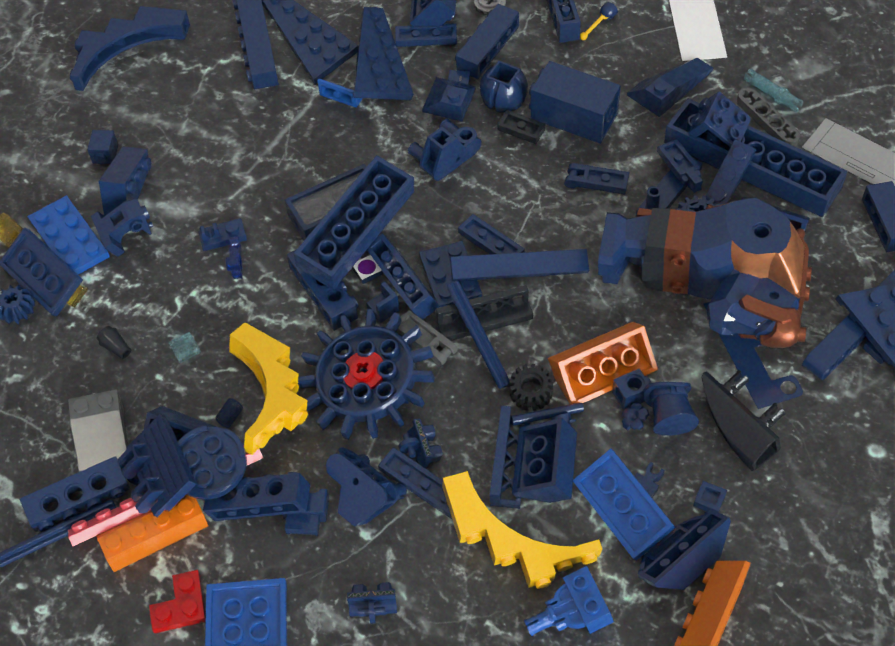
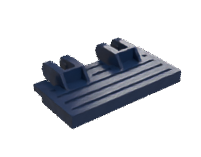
(159, 466)

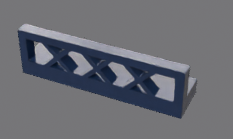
(500, 463)

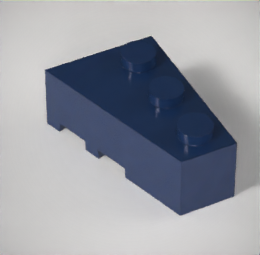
(124, 177)

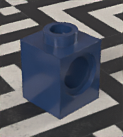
(622, 386)

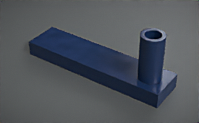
(665, 192)

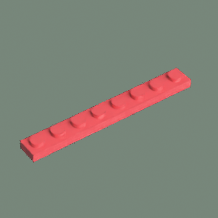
(109, 519)

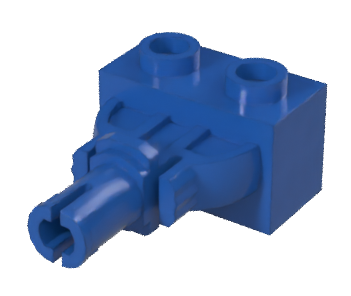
(574, 606)

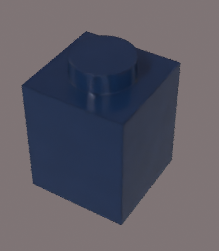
(102, 146)

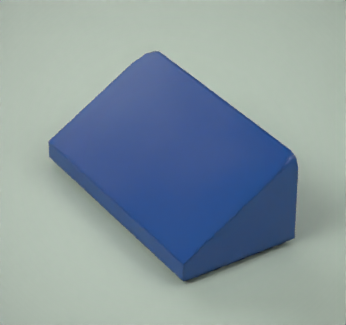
(337, 93)

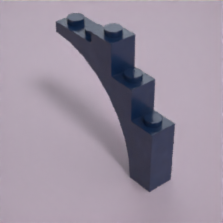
(122, 34)

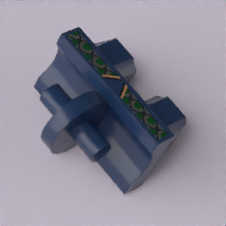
(417, 445)
(372, 603)

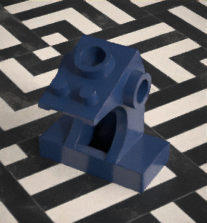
(112, 233)

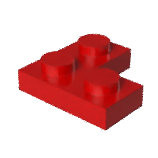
(184, 609)

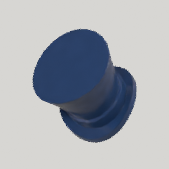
(670, 407)

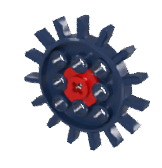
(365, 373)

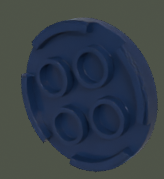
(215, 460)

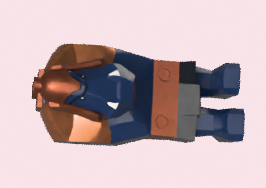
(732, 253)

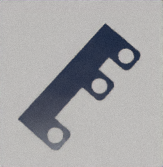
(760, 386)

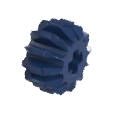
(15, 304)

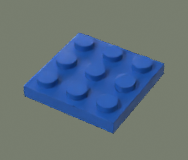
(247, 613)

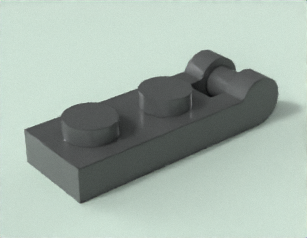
(429, 337)

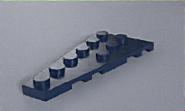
(310, 38)
(378, 62)

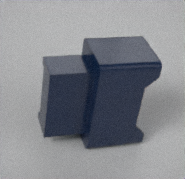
(309, 521)

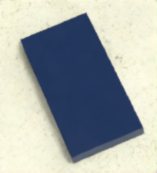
(40, 271)

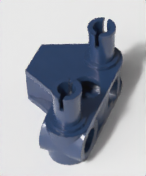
(446, 149)
(360, 494)

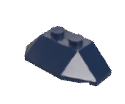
(685, 551)

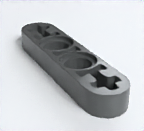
(771, 115)

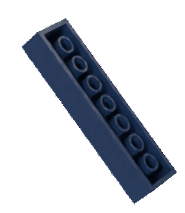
(774, 167)

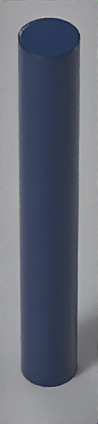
(546, 413)

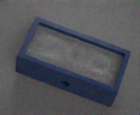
(313, 204)

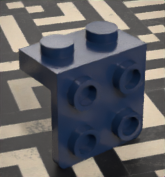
(721, 118)

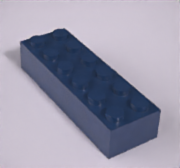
(354, 222)

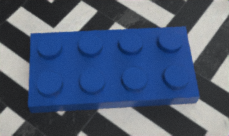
(68, 235)
(624, 504)

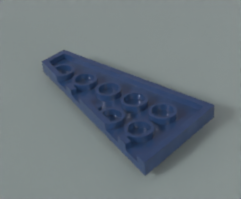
(876, 315)

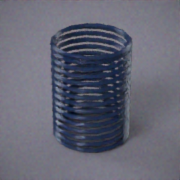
(222, 415)

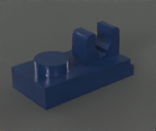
(219, 235)

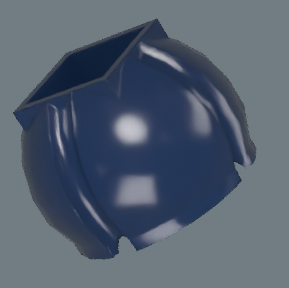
(500, 94)

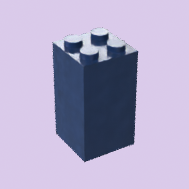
(574, 101)

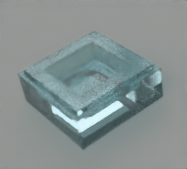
(184, 347)

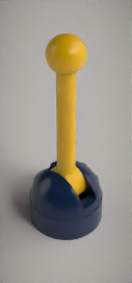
(607, 12)

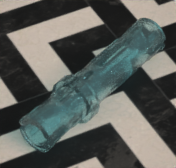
(780, 94)

